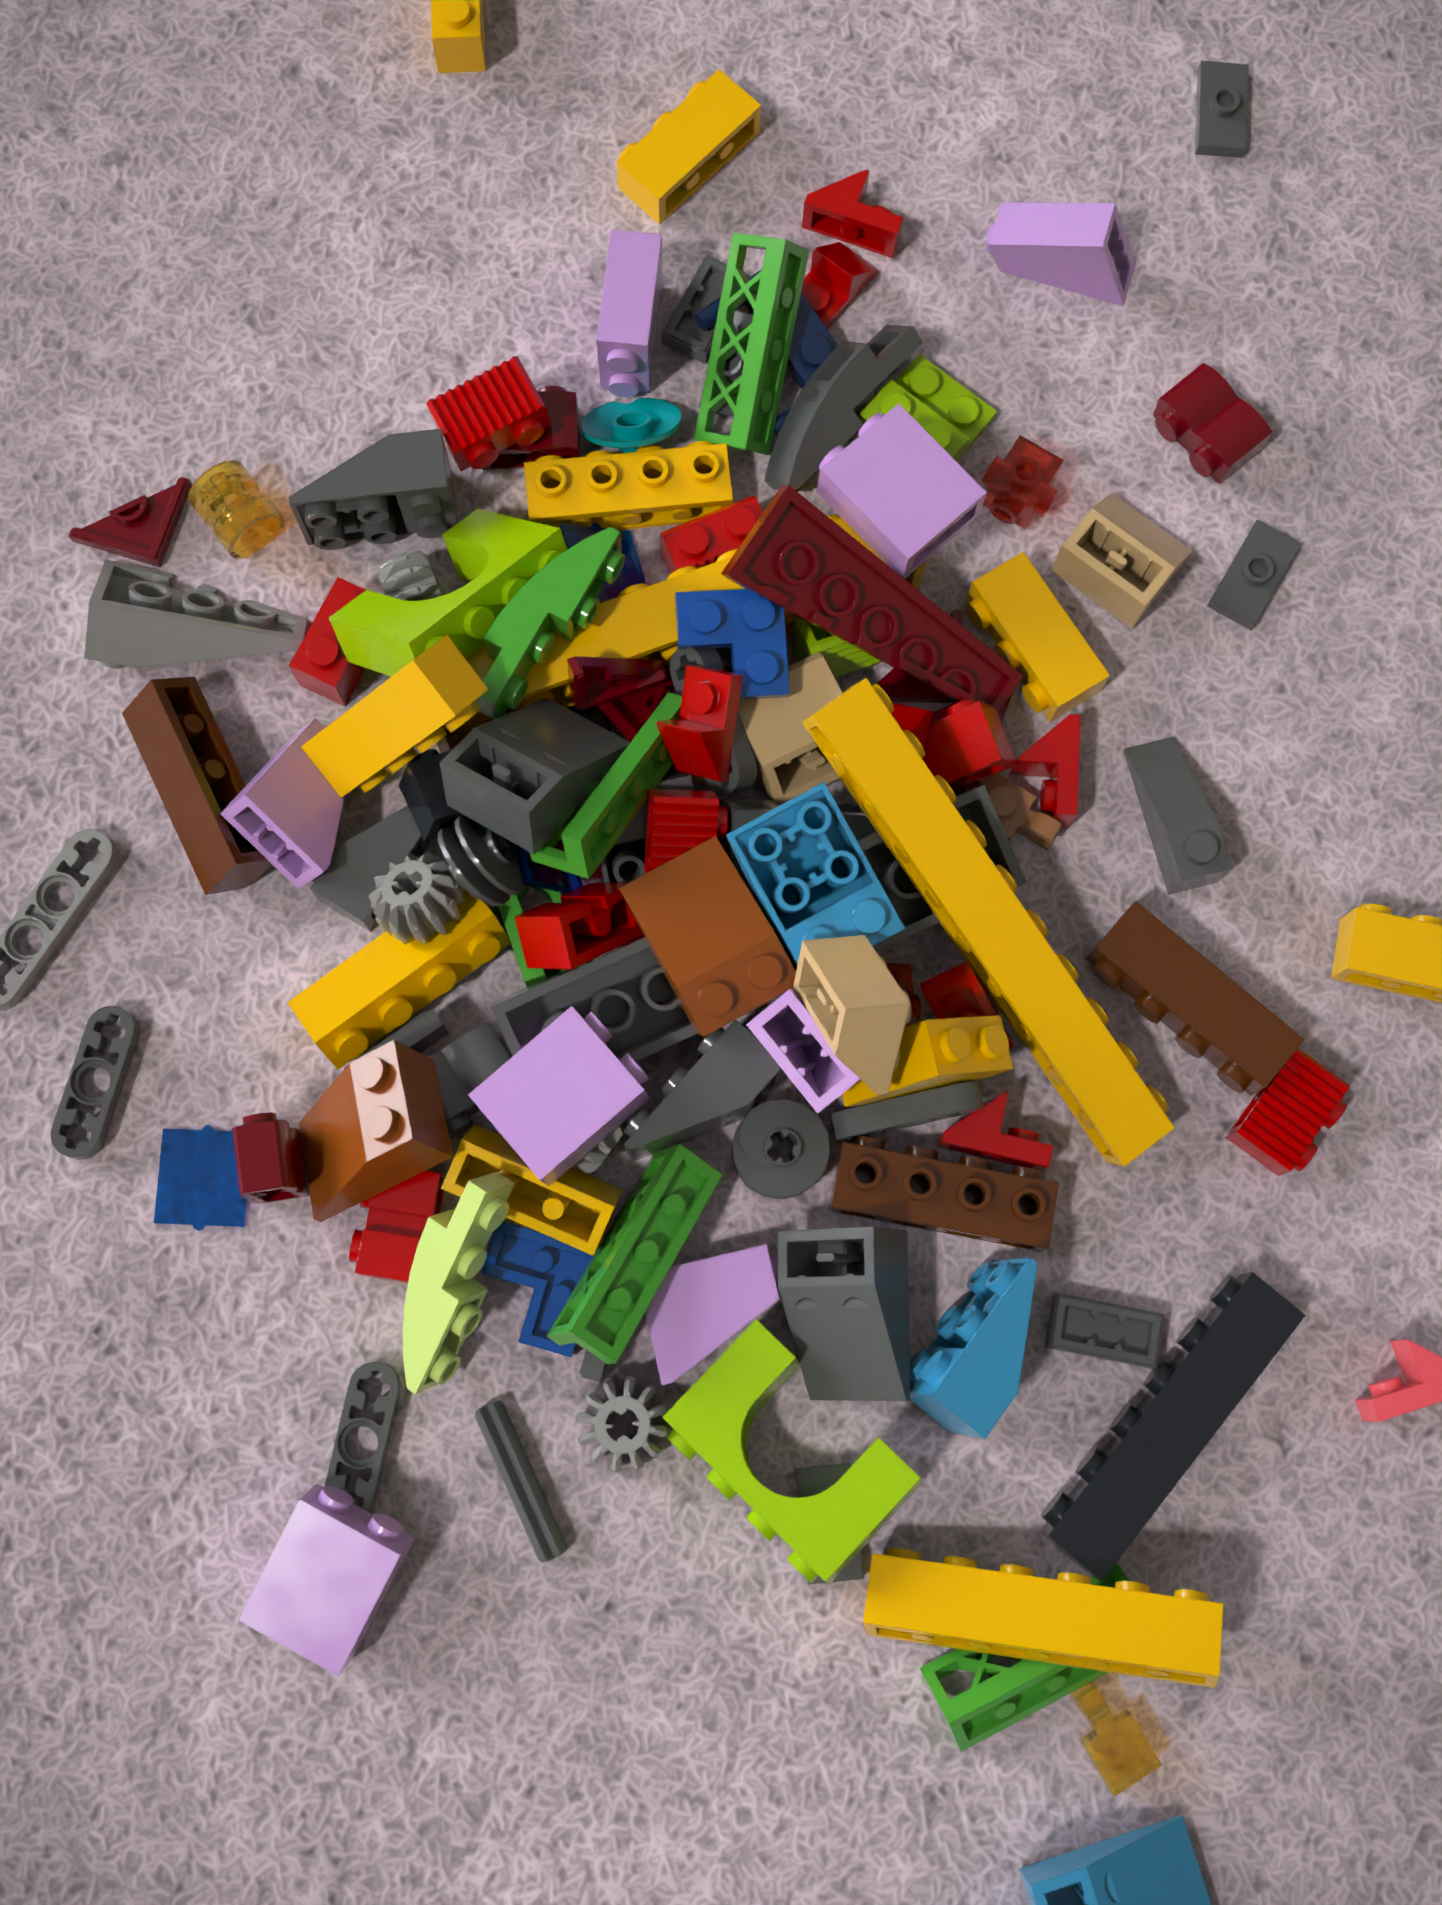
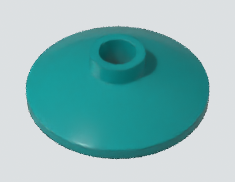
(631, 424)

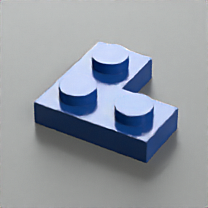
(748, 626)
(541, 1264)

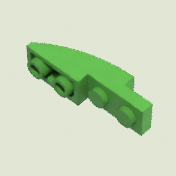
(554, 601)

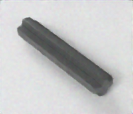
(520, 1481)

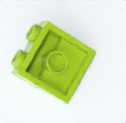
(937, 403)

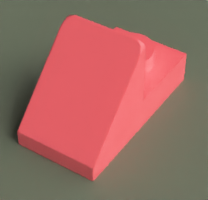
(1421, 1389)

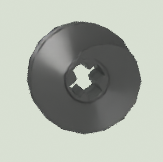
(481, 861)
(753, 1141)

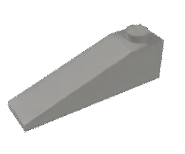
(148, 623)

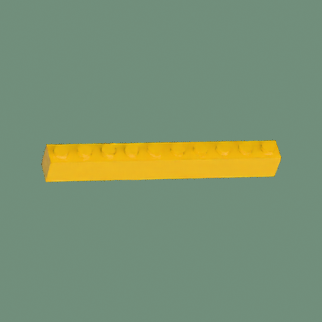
(988, 922)

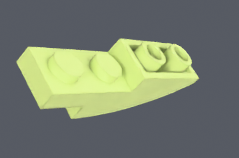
(441, 1290)

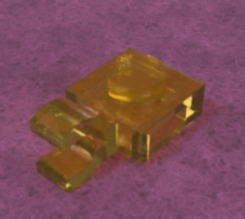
(1116, 1742)

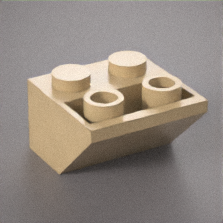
(1120, 559)
(781, 745)
(854, 1005)

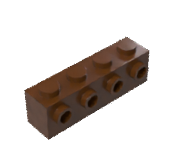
(194, 780)
(1193, 1000)
(944, 1195)

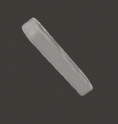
(54, 925)

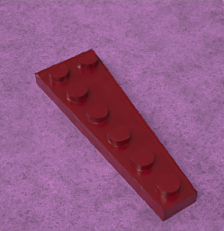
(839, 585)

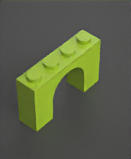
(487, 550)
(820, 1528)

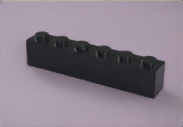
(1170, 1424)

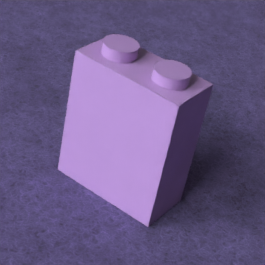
(630, 312)
(899, 490)
(561, 1094)
(327, 1577)

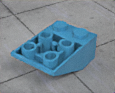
(812, 874)
(979, 1351)
(1130, 1869)

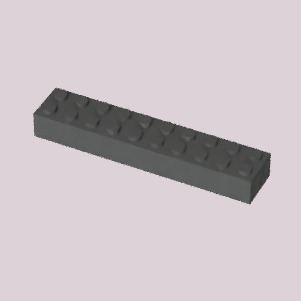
(637, 1001)

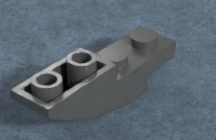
(824, 408)

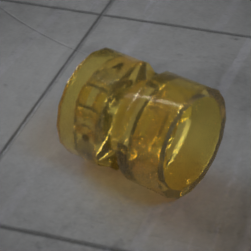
(236, 509)

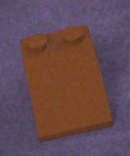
(709, 936)
(373, 1129)

